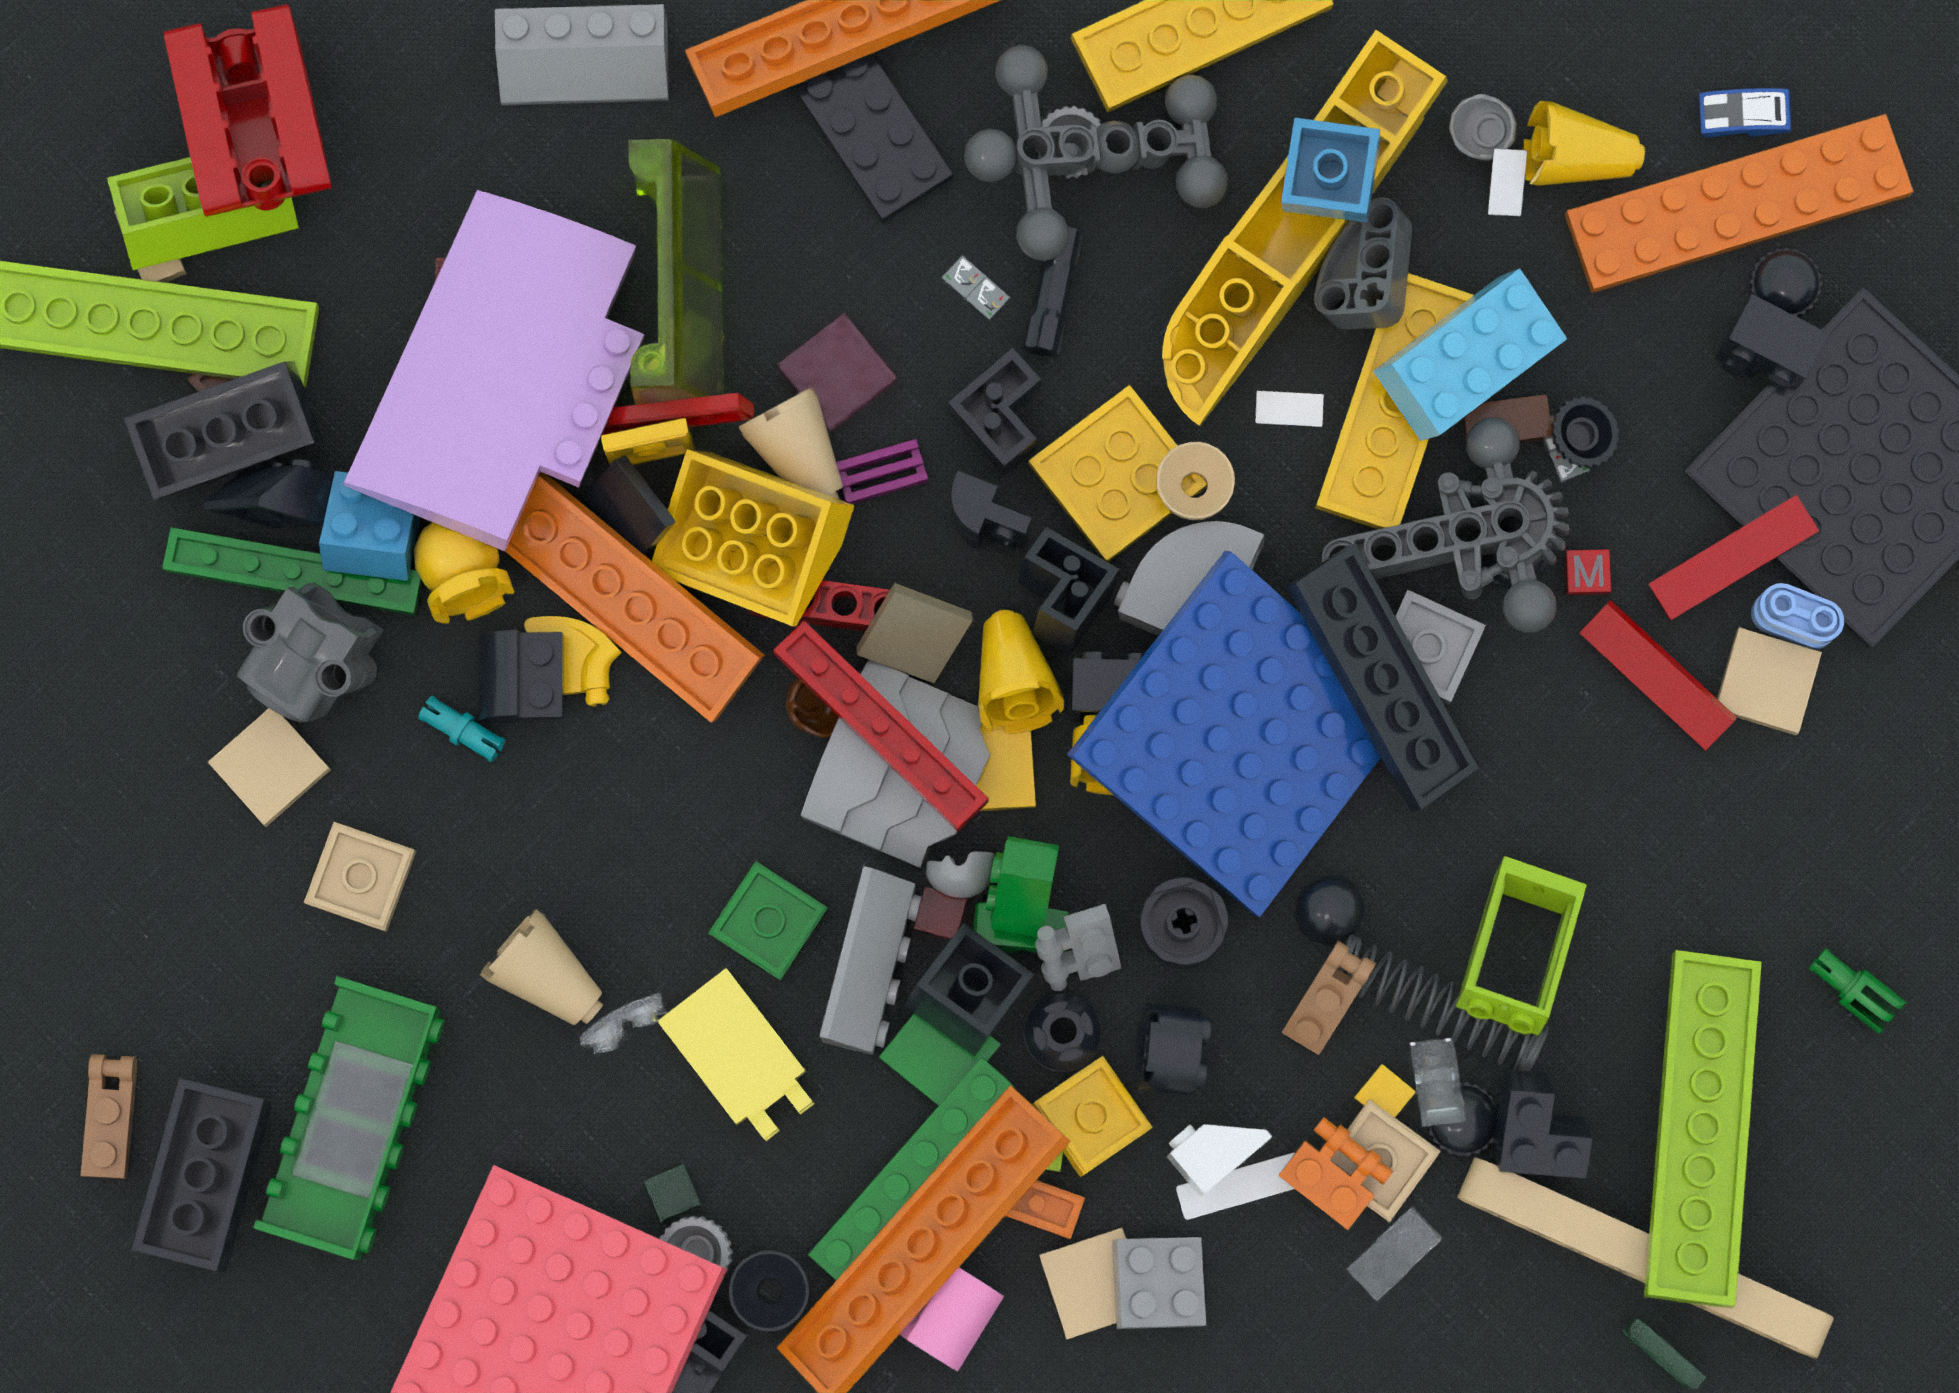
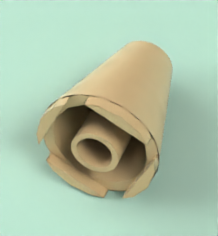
(796, 443)
(544, 972)

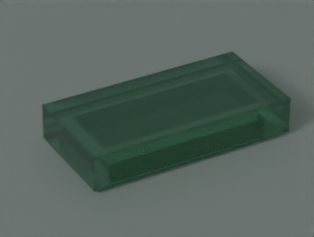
(1663, 1354)

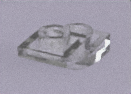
(611, 1028)
(1437, 1082)
(1394, 1253)

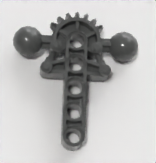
(1491, 446)

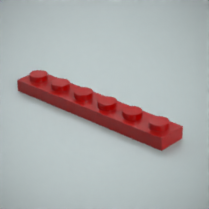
(881, 726)

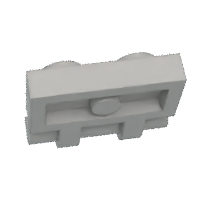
(1091, 945)

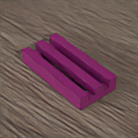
(878, 456)

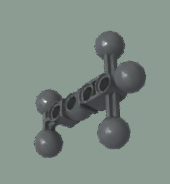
(1042, 230)

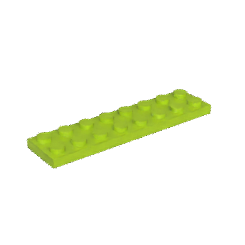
(151, 323)
(1703, 1130)

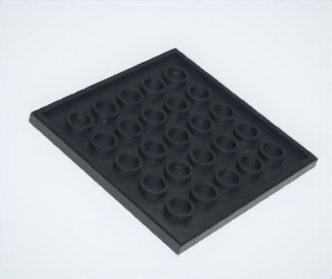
(1868, 456)

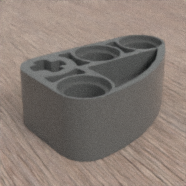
(1351, 271)

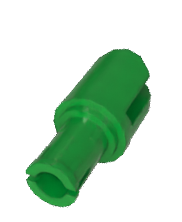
(1852, 986)

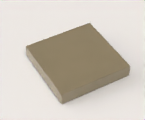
(914, 633)

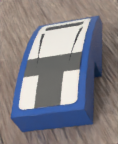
(1745, 111)

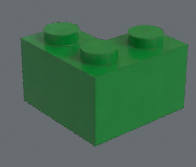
(1023, 887)

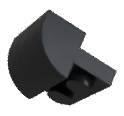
(977, 515)
(521, 676)
(710, 1356)

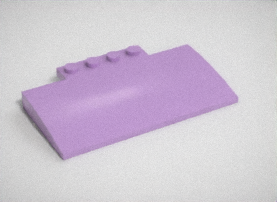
(502, 372)

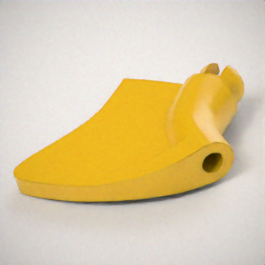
(586, 656)

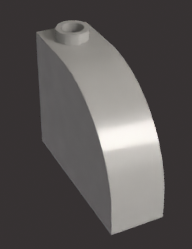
(1177, 567)

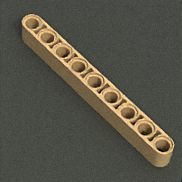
(1626, 1251)

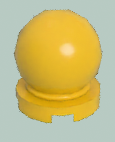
(459, 574)

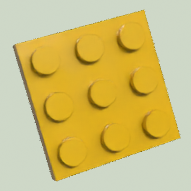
(1108, 473)

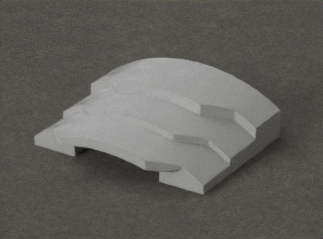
(866, 798)

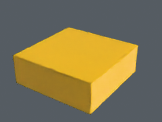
(1386, 1091)

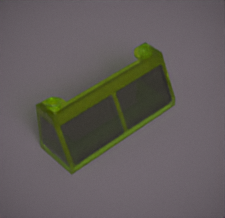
(690, 287)

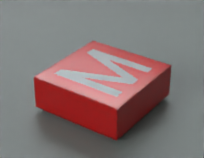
(1587, 572)

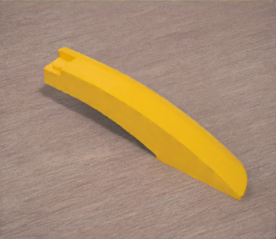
(1278, 252)

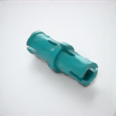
(461, 728)

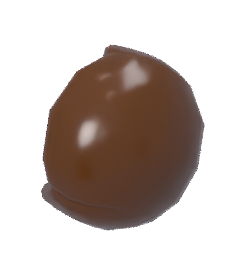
(809, 712)

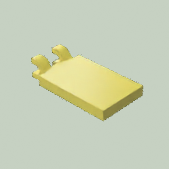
(736, 1052)

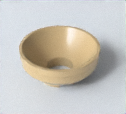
(1203, 461)

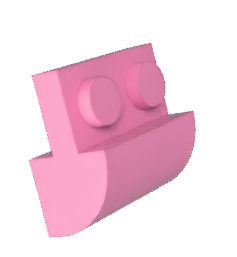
(953, 1318)

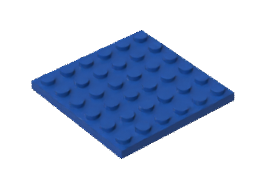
(1232, 736)

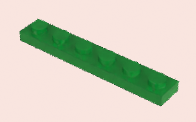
(280, 568)
(910, 1168)

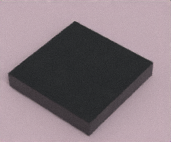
(629, 506)

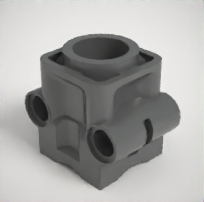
(307, 653)

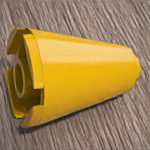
(1577, 148)
(1015, 677)

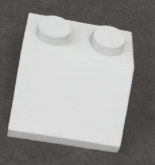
(1213, 1153)

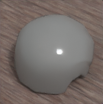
(1482, 125)
(963, 879)

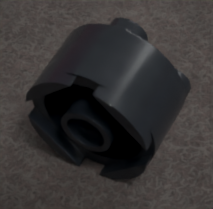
(1196, 902)
(1171, 1049)

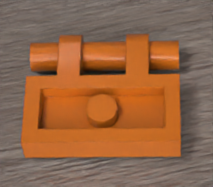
(1329, 1185)

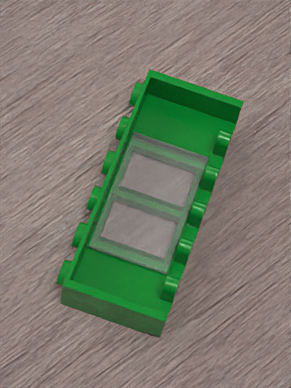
(351, 1120)

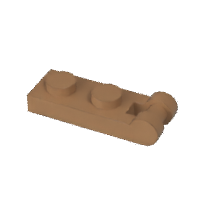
(1328, 998)
(109, 1117)

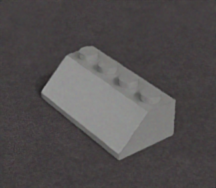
(582, 54)
(869, 961)

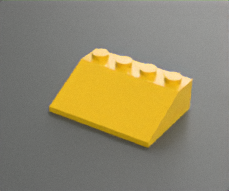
(750, 536)

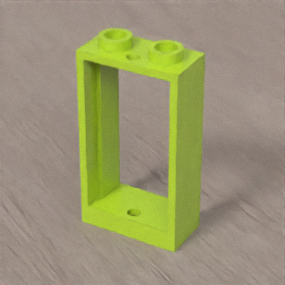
(1540, 889)

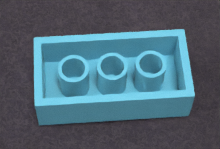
(1470, 355)

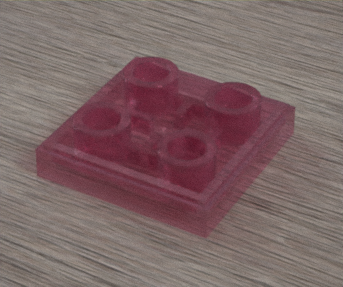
(839, 369)

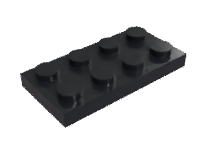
(874, 135)

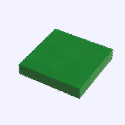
(768, 921)
(932, 1059)

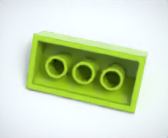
(166, 221)

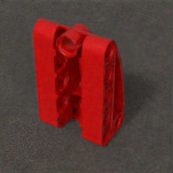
(248, 113)

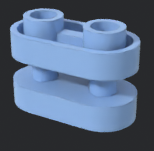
(1797, 616)

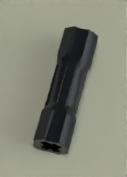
(1046, 322)

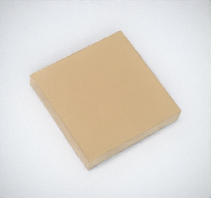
(1768, 680)
(269, 766)
(360, 876)
(1400, 1150)
(1083, 1283)

